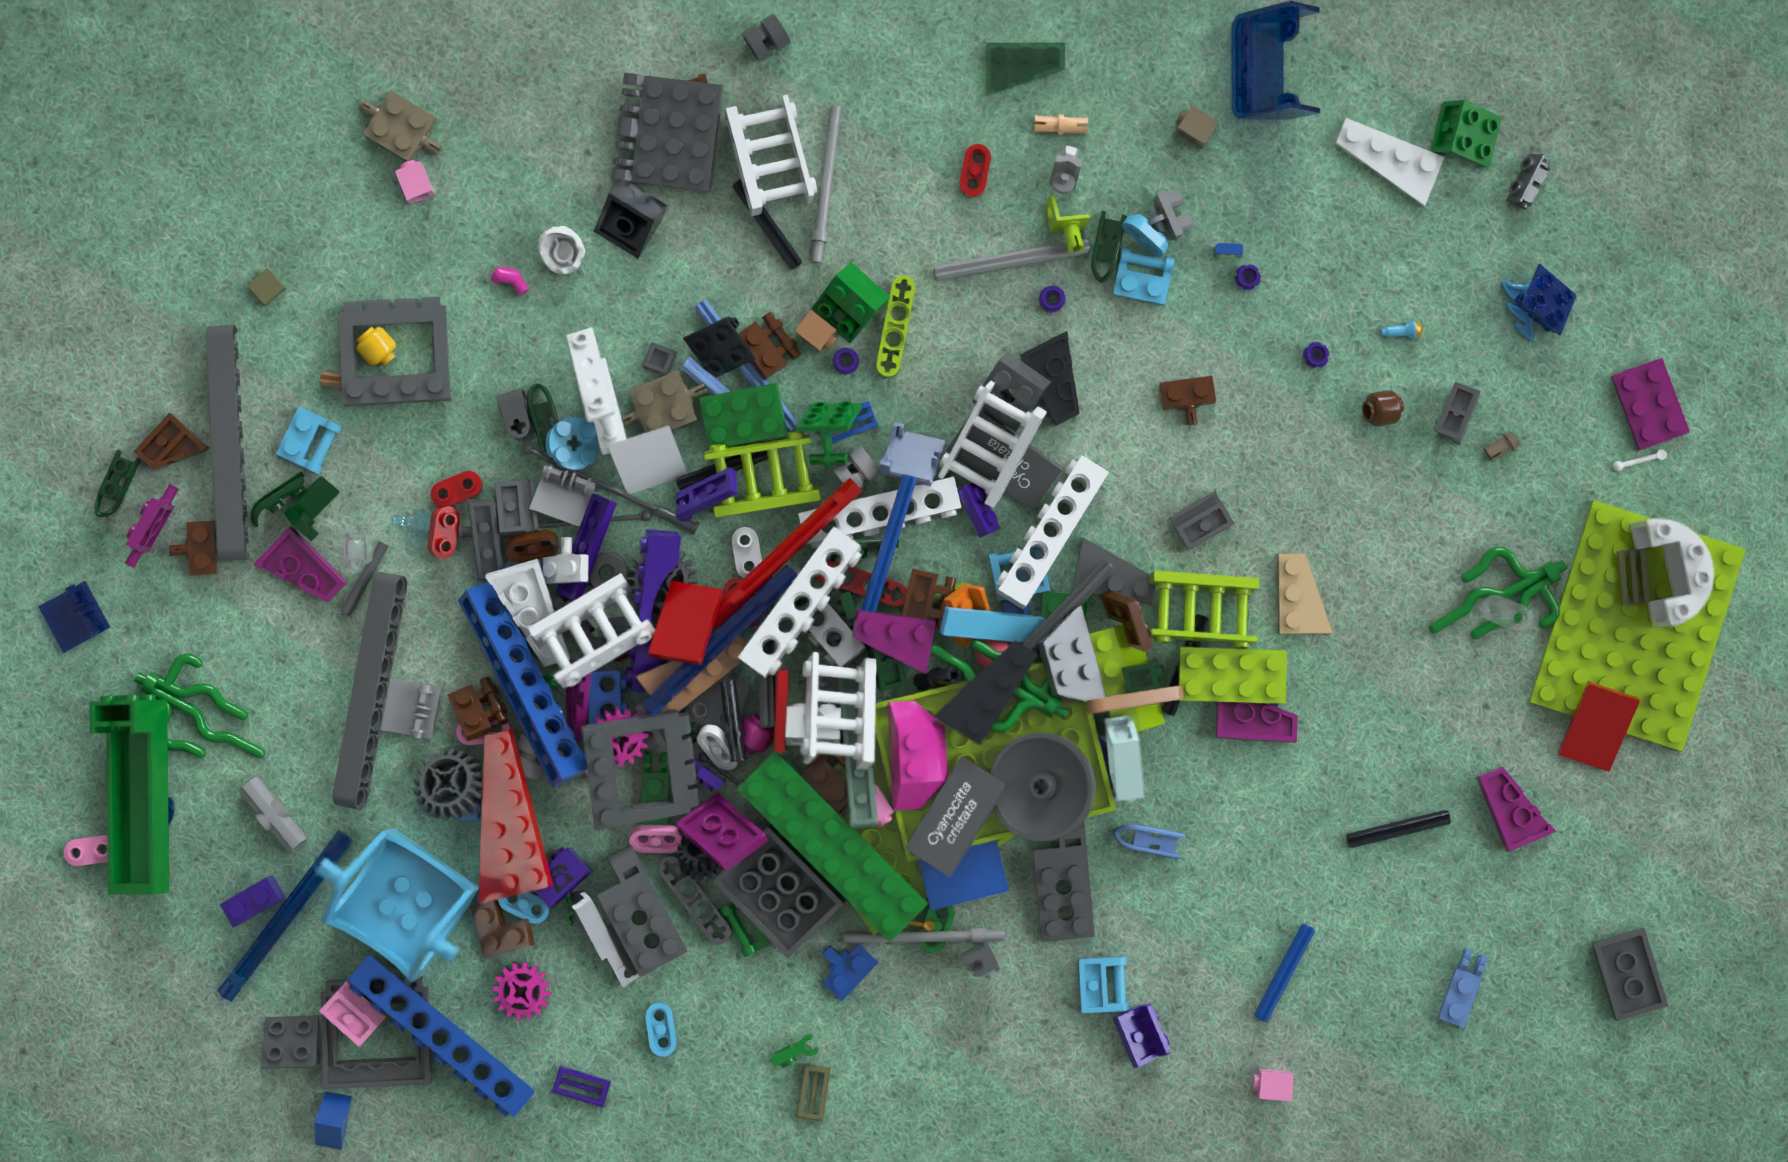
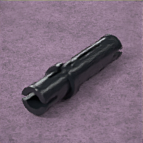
(737, 753)

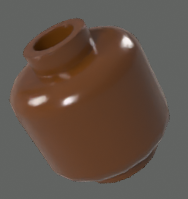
(1382, 408)

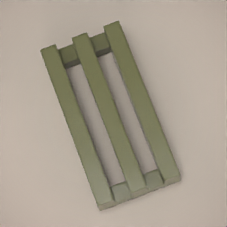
(1633, 576)
(816, 1068)

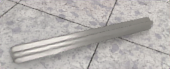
(1007, 260)

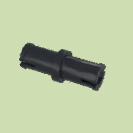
(937, 677)

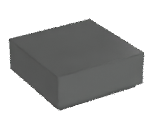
(659, 359)

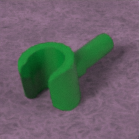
(570, 902)

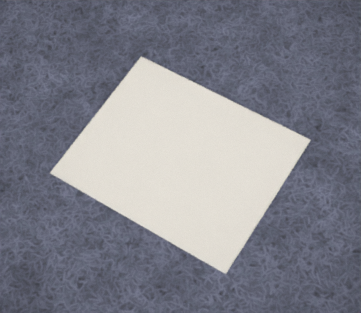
(647, 459)

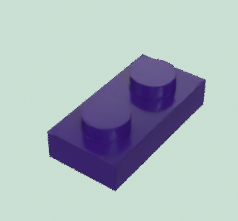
(981, 515)

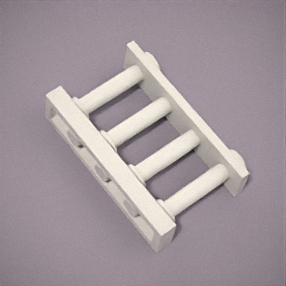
(751, 172)
(596, 388)
(1016, 443)
(573, 614)
(863, 700)

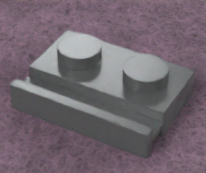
(513, 507)
(1201, 520)

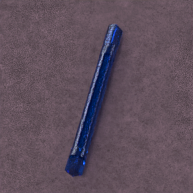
(721, 639)
(282, 918)

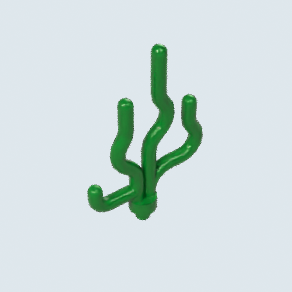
(1534, 581)
(167, 690)
(1034, 698)

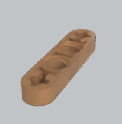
(1134, 699)

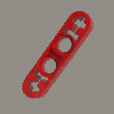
(860, 577)

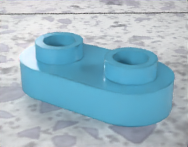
(1145, 235)
(523, 907)
(661, 1028)

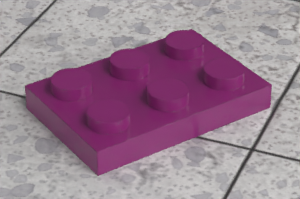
(1650, 404)
(721, 832)

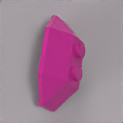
(915, 754)

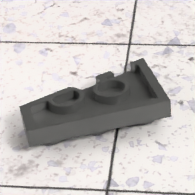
(1124, 580)

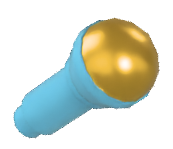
(1412, 330)

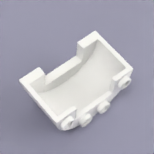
(1687, 567)

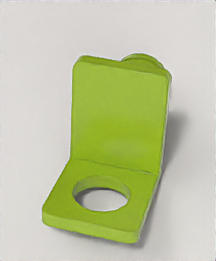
(1067, 224)

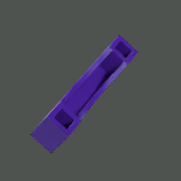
(659, 558)

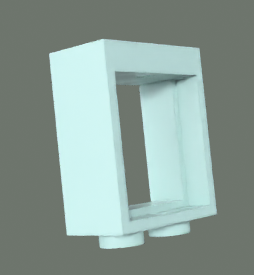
(1124, 758)

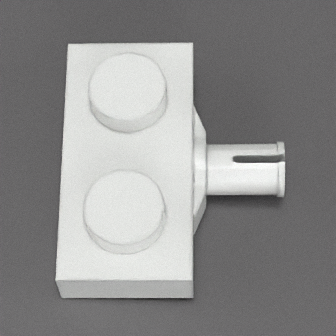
(565, 566)

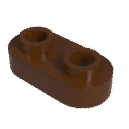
(532, 546)

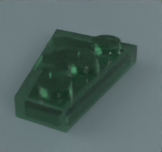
(1020, 63)

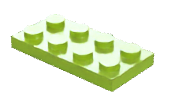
(1233, 675)

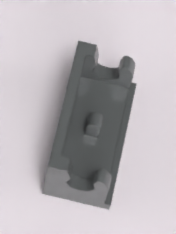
(1457, 412)
(983, 959)

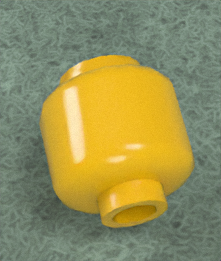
(376, 346)

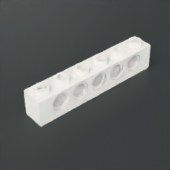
(1091, 477)
(944, 489)
(834, 543)

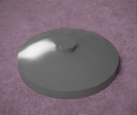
(1047, 786)

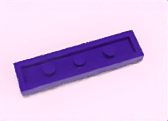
(589, 540)

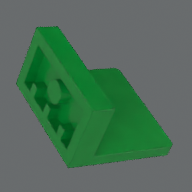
(1466, 132)

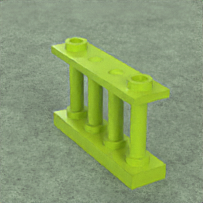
(779, 495)
(1217, 586)

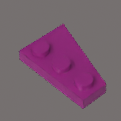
(302, 565)
(897, 636)
(1511, 811)

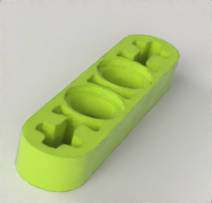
(898, 327)

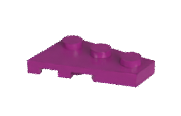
(577, 704)
(1255, 722)

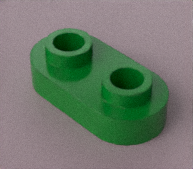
(940, 924)

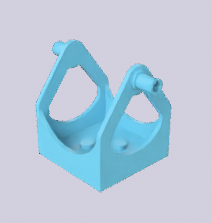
(399, 902)

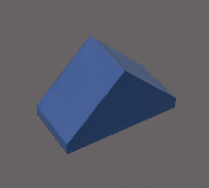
(332, 1120)

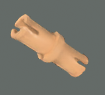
(1061, 124)

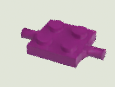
(153, 518)

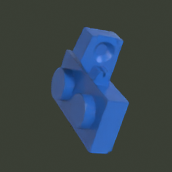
(847, 969)

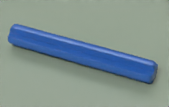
(1284, 972)

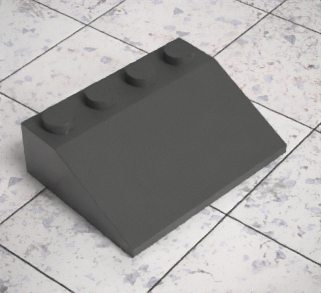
(781, 892)

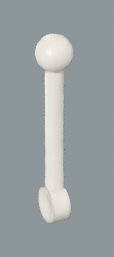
(1660, 455)

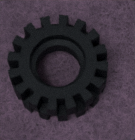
(692, 865)

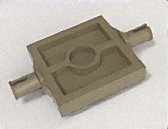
(400, 127)
(664, 403)

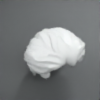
(561, 249)

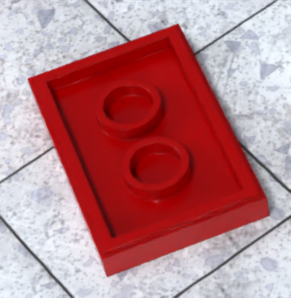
(685, 623)
(782, 702)
(1598, 726)

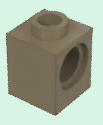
(1195, 126)

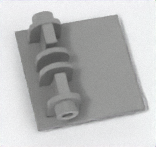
(562, 495)
(411, 708)

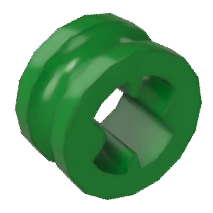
(551, 680)

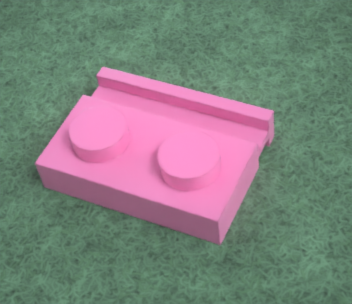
(352, 1014)

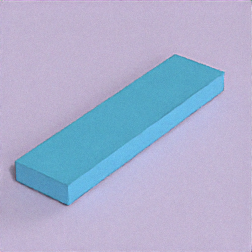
(988, 624)

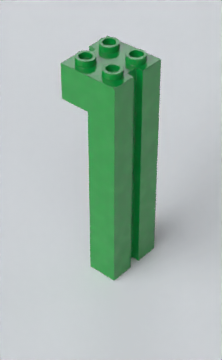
(135, 791)

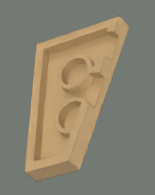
(1298, 598)

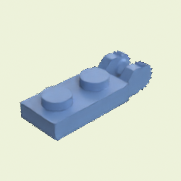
(1462, 990)

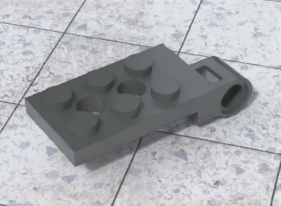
(1070, 863)
(637, 893)

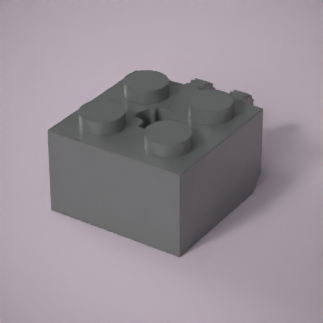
(1024, 382)

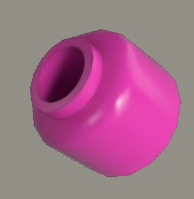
(756, 738)

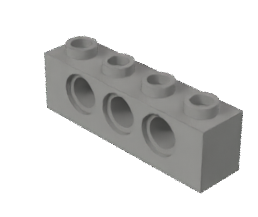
(847, 650)

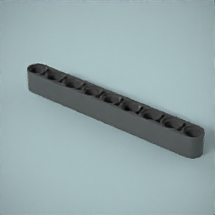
(226, 443)
(369, 690)

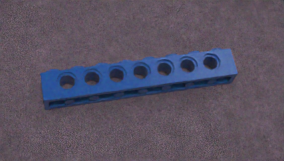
(521, 697)
(519, 1090)

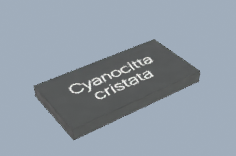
(1032, 476)
(956, 816)

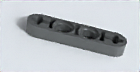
(692, 901)

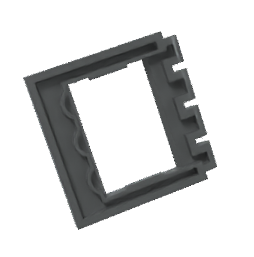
(396, 388)
(602, 771)
(373, 1071)

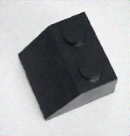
(630, 217)

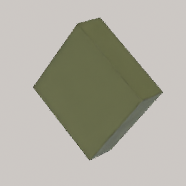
(266, 286)

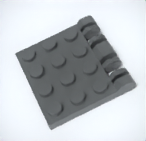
(672, 134)

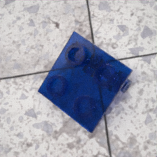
(1547, 301)
(74, 616)

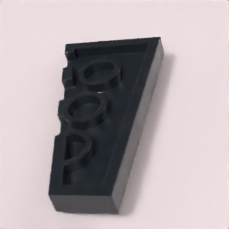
(985, 697)

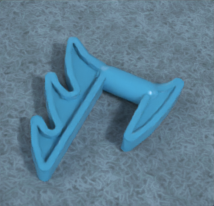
(1512, 291)

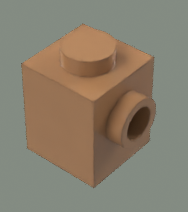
(816, 332)

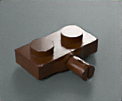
(1188, 395)
(199, 548)

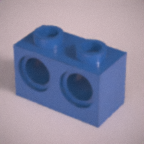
(599, 697)

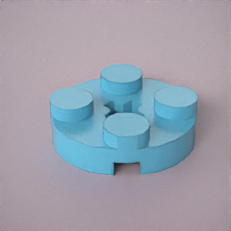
(562, 454)

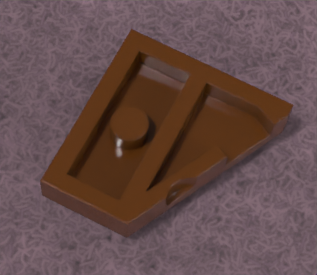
(169, 444)

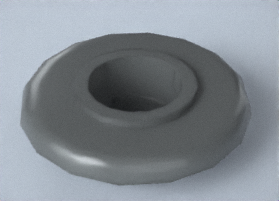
(607, 559)

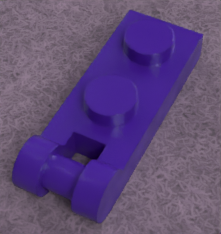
(706, 493)

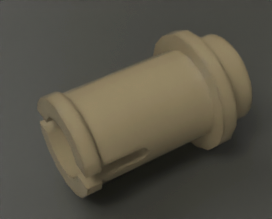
(1502, 446)

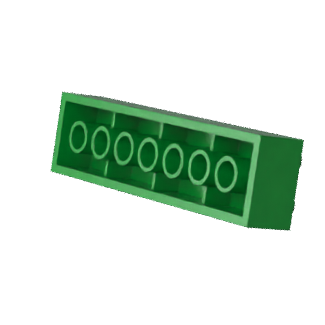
(832, 846)

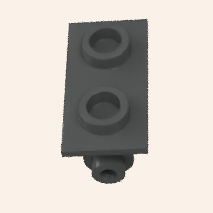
(1533, 169)

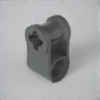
(514, 411)

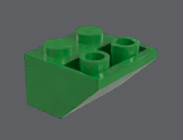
(850, 302)

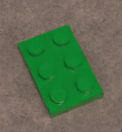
(743, 415)

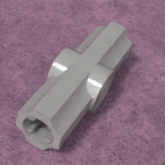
(272, 814)

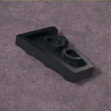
(1054, 363)

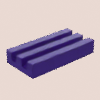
(560, 1079)

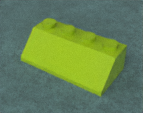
(1112, 654)

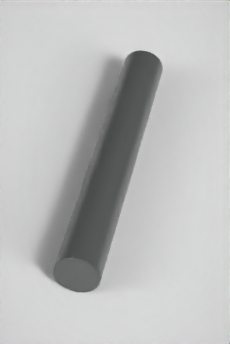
(364, 578)

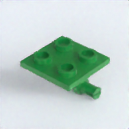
(828, 418)

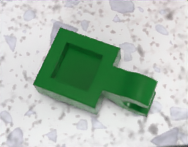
(788, 1054)

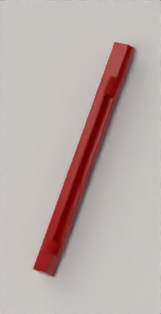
(786, 550)

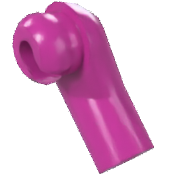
(510, 276)

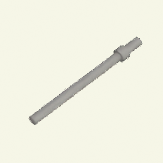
(819, 234)
(976, 936)

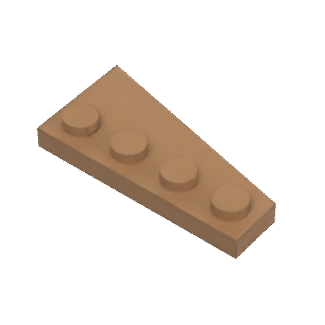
(712, 673)

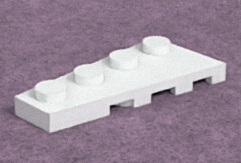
(1399, 162)
(528, 601)

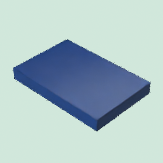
(976, 877)

